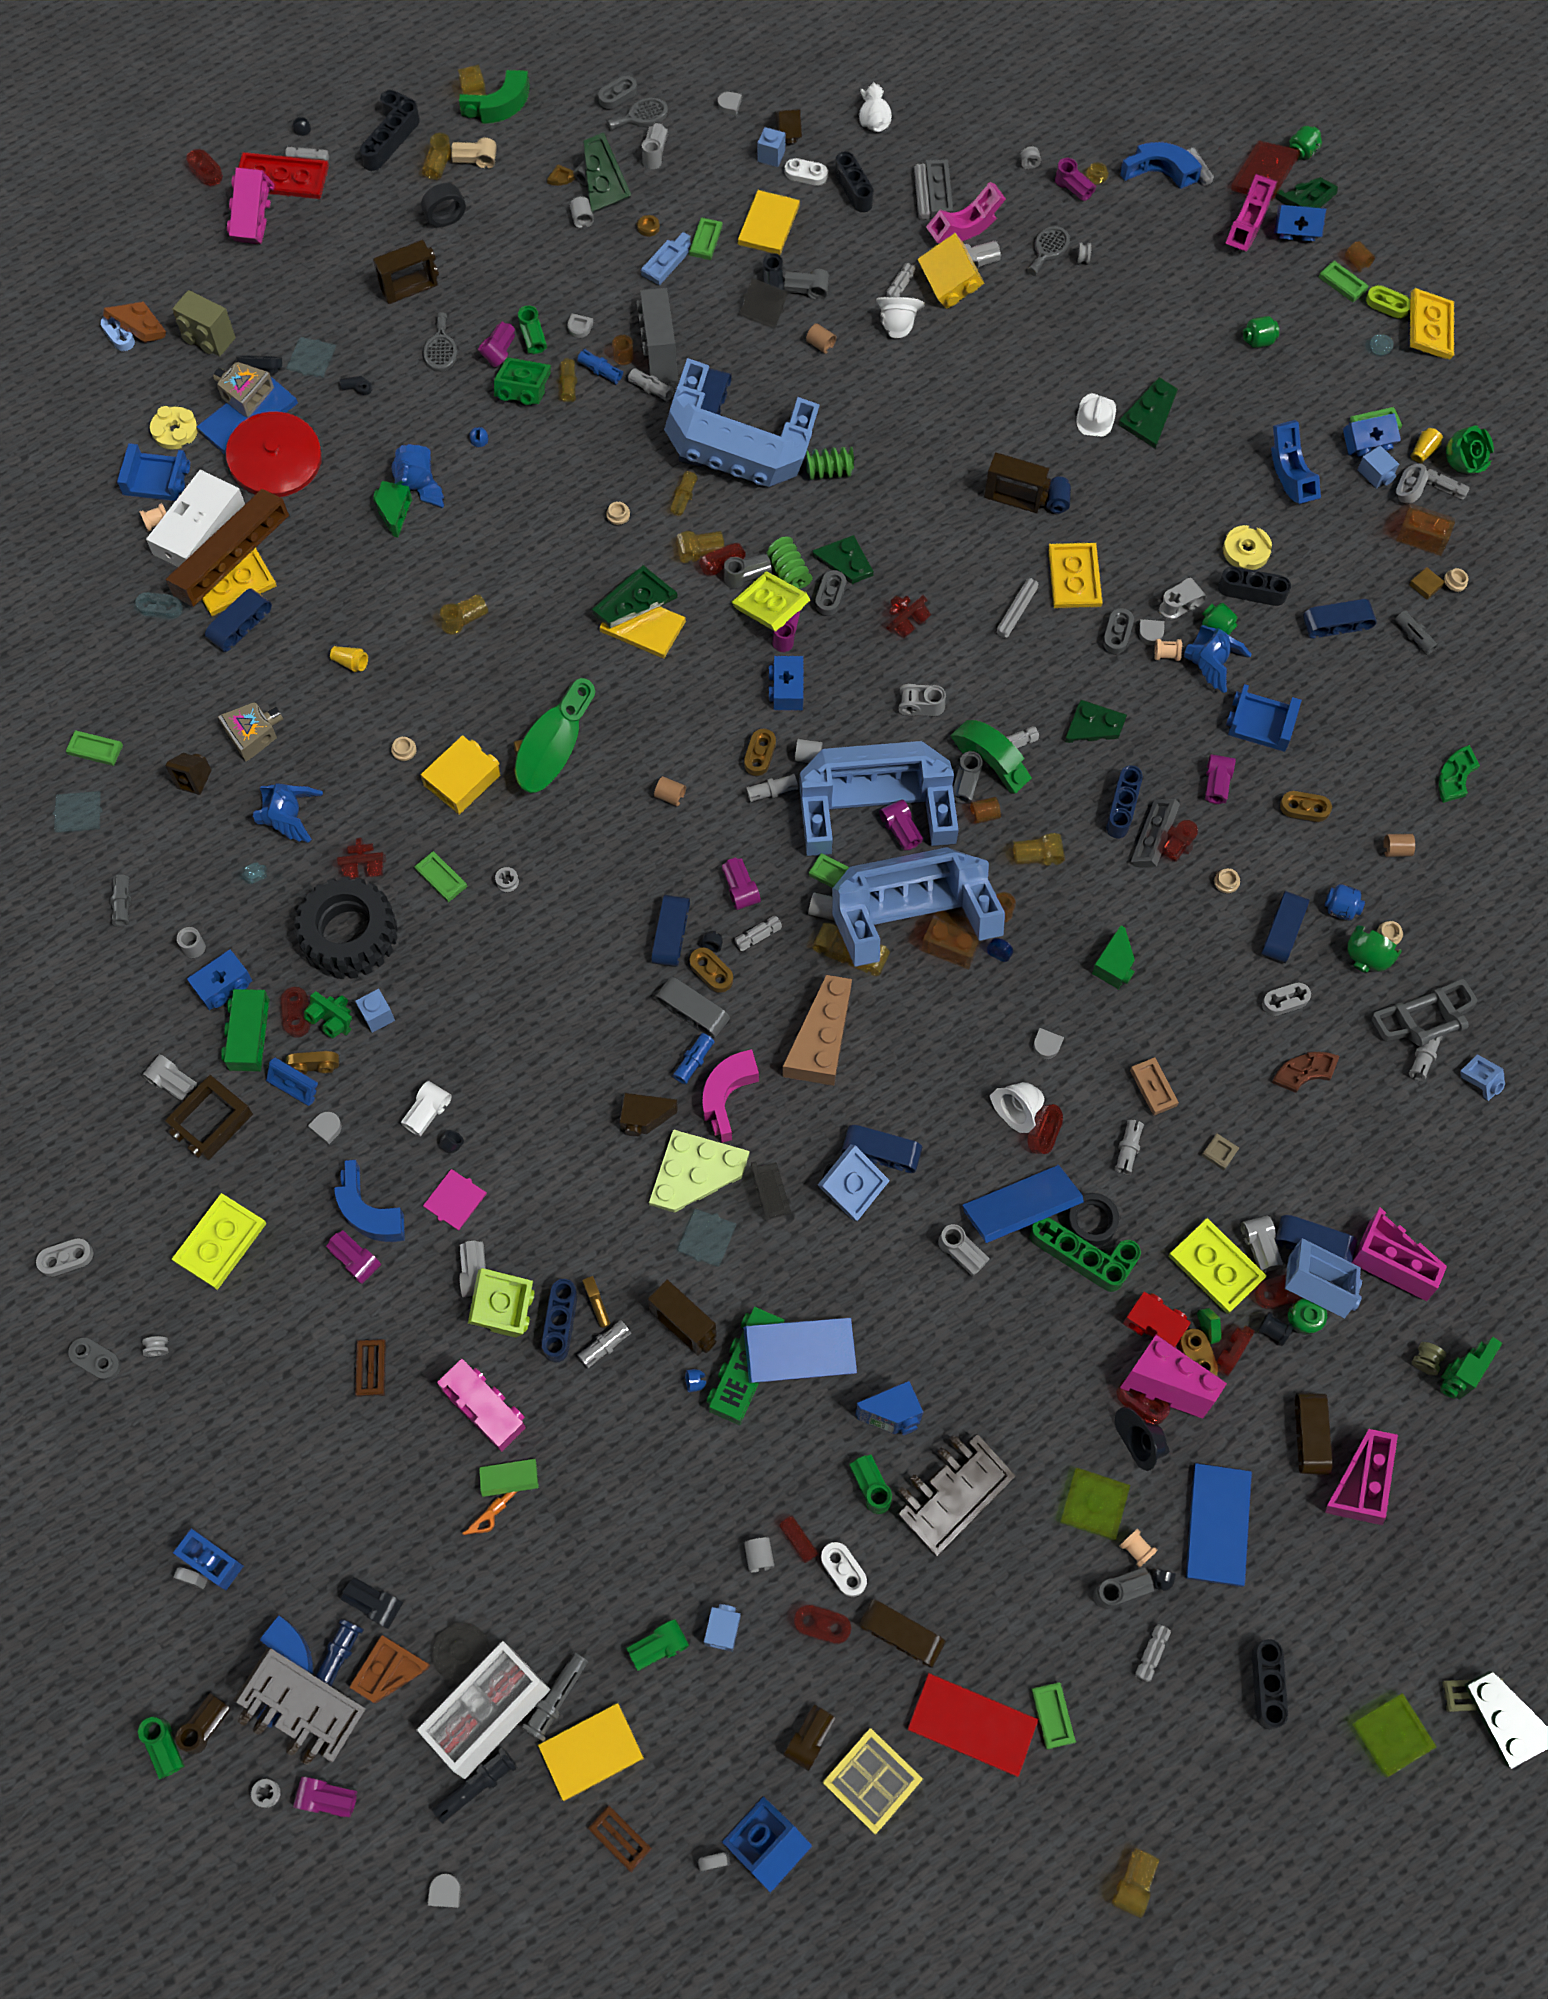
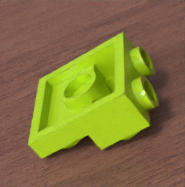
(501, 1302)

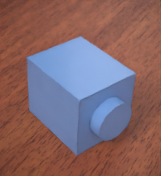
(771, 147)
(1378, 467)
(375, 1010)
(722, 1627)

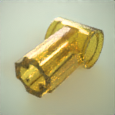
(438, 155)
(693, 546)
(462, 614)
(1046, 850)
(1135, 1885)

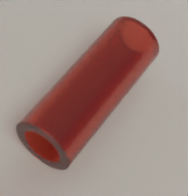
(798, 1539)

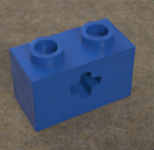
(1312, 217)
(1382, 428)
(787, 670)
(225, 968)
(208, 1559)

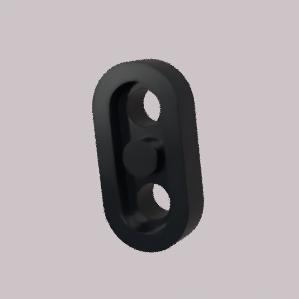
(269, 363)

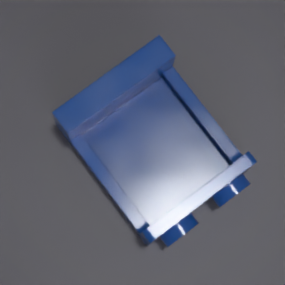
(153, 474)
(1263, 719)

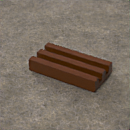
(360, 1392)
(638, 1856)

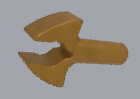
(596, 1301)

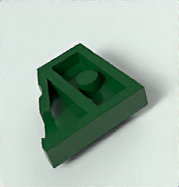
(1310, 194)
(847, 558)
(1095, 723)

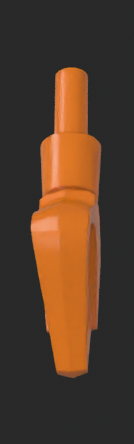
(496, 1507)

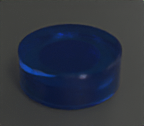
(1000, 949)

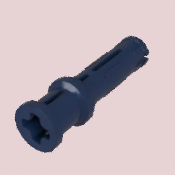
(338, 1650)

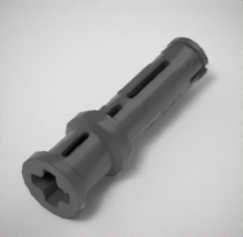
(548, 1708)

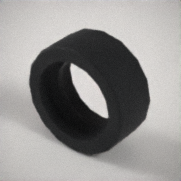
(438, 194)
(1104, 1203)

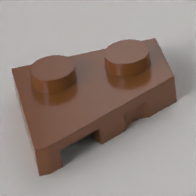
(137, 320)
(387, 1670)

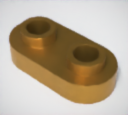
(759, 753)
(1305, 806)
(714, 969)
(312, 1061)
(1201, 1354)

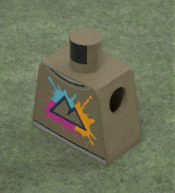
(243, 387)
(250, 728)

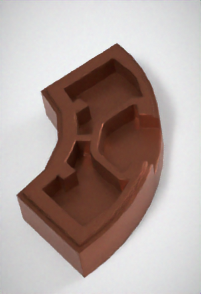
(1305, 1068)

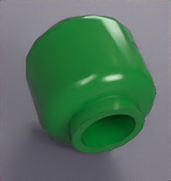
(1307, 141)
(1261, 332)
(1220, 617)
(1307, 1316)

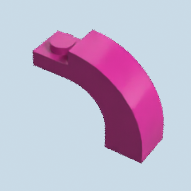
(1252, 214)
(970, 220)
(725, 1078)

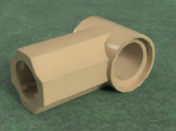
(481, 153)

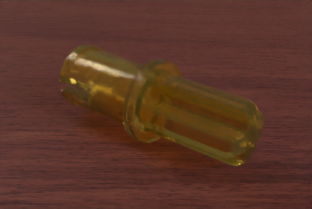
(568, 380)
(683, 493)

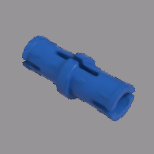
(600, 366)
(693, 1058)

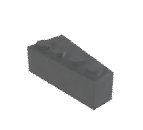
(658, 333)

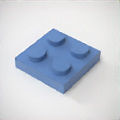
(853, 1182)

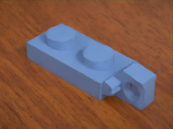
(666, 259)

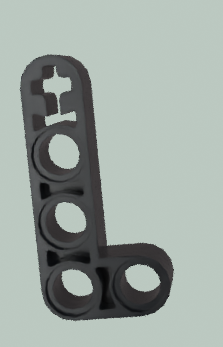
(400, 122)

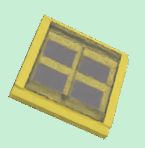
(872, 1781)

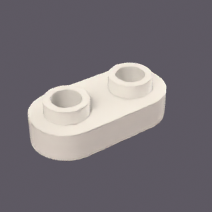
(805, 171)
(844, 1569)

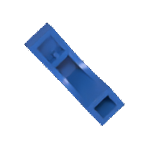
(1163, 158)
(1290, 466)
(373, 1223)
(289, 1643)

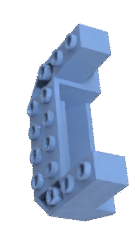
(731, 444)
(876, 777)
(912, 888)

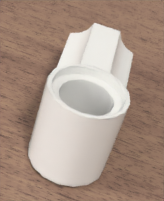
(428, 1104)

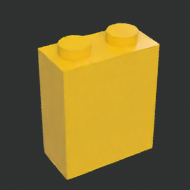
(950, 271)
(461, 774)

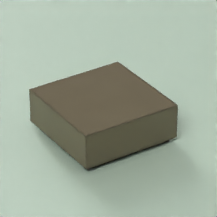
(1220, 1151)

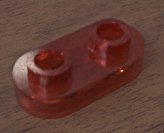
(207, 170)
(714, 561)
(295, 1010)
(1044, 1134)
(1276, 1287)
(1240, 1340)
(1143, 1405)
(822, 1624)

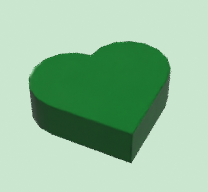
(1210, 1324)

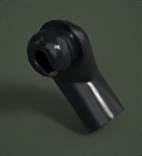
(357, 383)

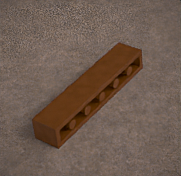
(227, 547)

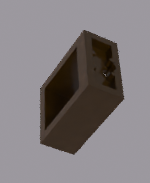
(401, 259)
(1014, 494)
(230, 1126)
(683, 1318)

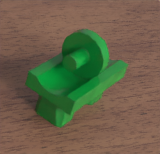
(330, 1010)

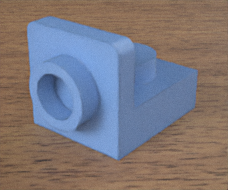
(1485, 1076)

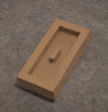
(1154, 1086)

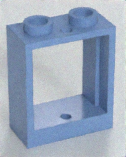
(1314, 1259)

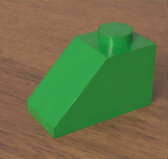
(393, 505)
(1116, 961)

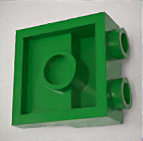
(521, 381)
(1465, 1373)

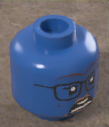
(1344, 902)

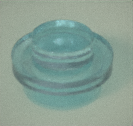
(1381, 344)
(254, 873)

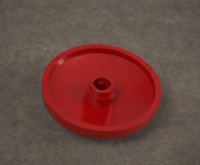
(273, 453)

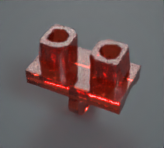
(901, 623)
(1180, 839)
(373, 860)

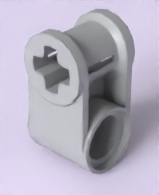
(1181, 599)
(921, 700)

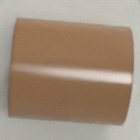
(820, 338)
(669, 791)
(1399, 845)

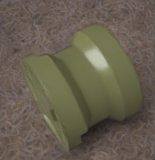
(1429, 1358)

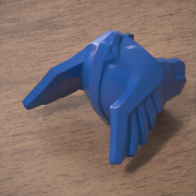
(414, 470)
(1211, 652)
(282, 808)

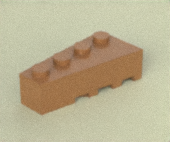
(819, 1042)

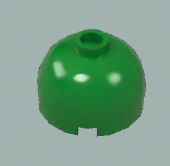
(1470, 450)
(1371, 951)

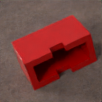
(1157, 1319)

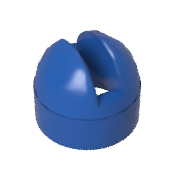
(483, 437)
(693, 1380)

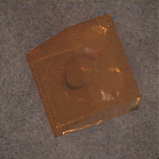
(1425, 529)
(951, 939)

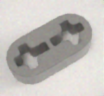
(1288, 1004)

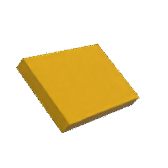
(768, 222)
(1431, 324)
(247, 574)
(1075, 575)
(650, 631)
(590, 1752)

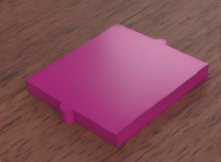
(455, 1199)

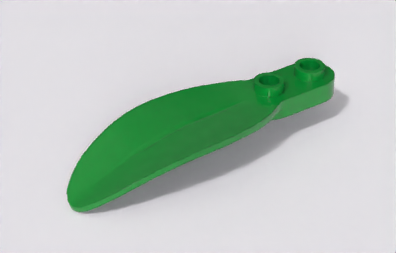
(552, 739)

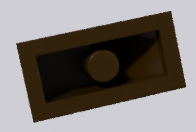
(790, 123)
(189, 772)
(645, 1113)

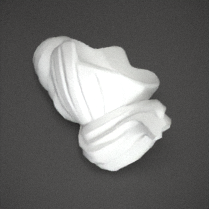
(875, 111)

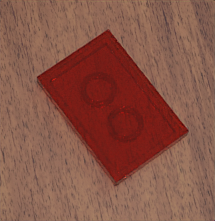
(1268, 161)

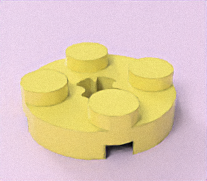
(170, 416)
(1243, 535)

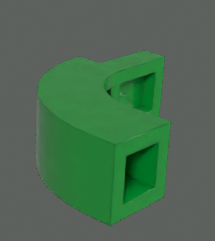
(502, 103)
(994, 750)

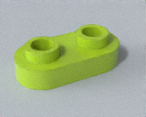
(1388, 301)

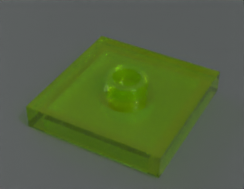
(1095, 1504)
(1394, 1735)

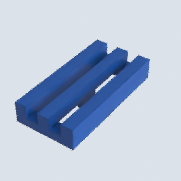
(291, 1081)

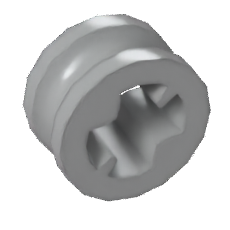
(1030, 157)
(1084, 253)
(502, 873)
(155, 1346)
(264, 1783)

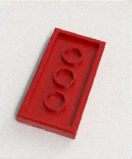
(290, 175)
(973, 1725)

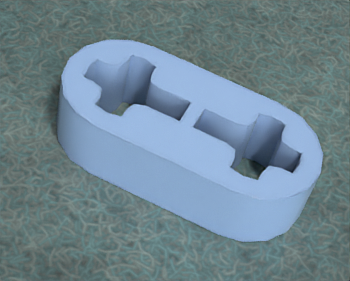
(113, 334)

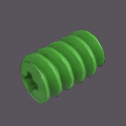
(829, 463)
(788, 563)

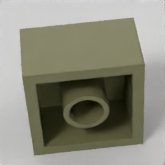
(203, 323)

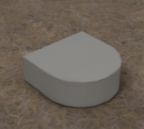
(729, 102)
(579, 325)
(1150, 631)
(1047, 1044)
(326, 1126)
(190, 1577)
(714, 1861)
(445, 1891)

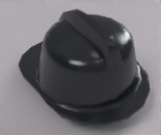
(1142, 1438)

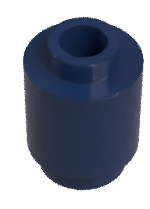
(1059, 495)

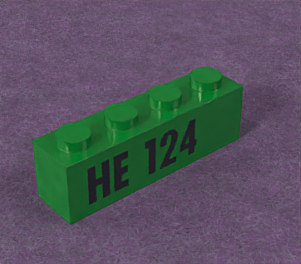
(734, 1391)

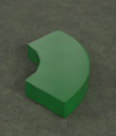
(1455, 772)

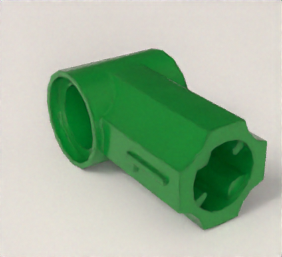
(531, 329)
(871, 1482)
(661, 1644)
(163, 1749)

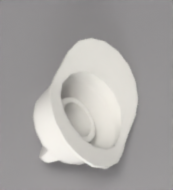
(1096, 415)

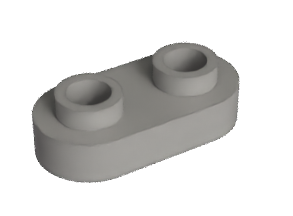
(1412, 483)
(65, 1257)

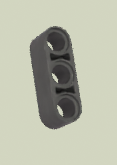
(693, 1007)

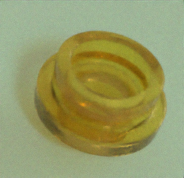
(1097, 173)

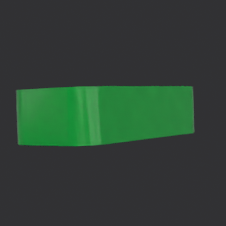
(1082, 1249)

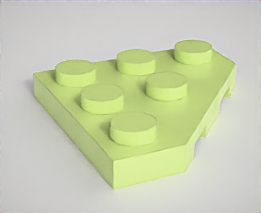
(694, 1170)

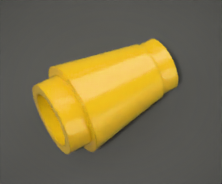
(1426, 445)
(351, 658)

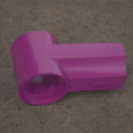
(1070, 177)
(495, 346)
(786, 643)
(1219, 777)
(899, 820)
(742, 889)
(357, 1261)
(318, 1796)

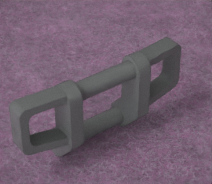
(1454, 1018)

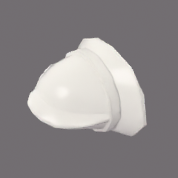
(898, 314)
(1018, 1105)

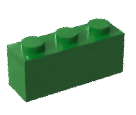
(246, 1030)

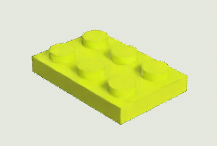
(771, 601)
(219, 1241)
(1217, 1266)

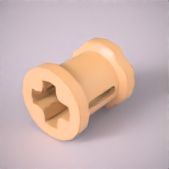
(153, 517)
(1168, 649)
(1138, 1548)

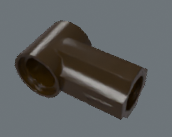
(203, 1722)
(807, 1743)

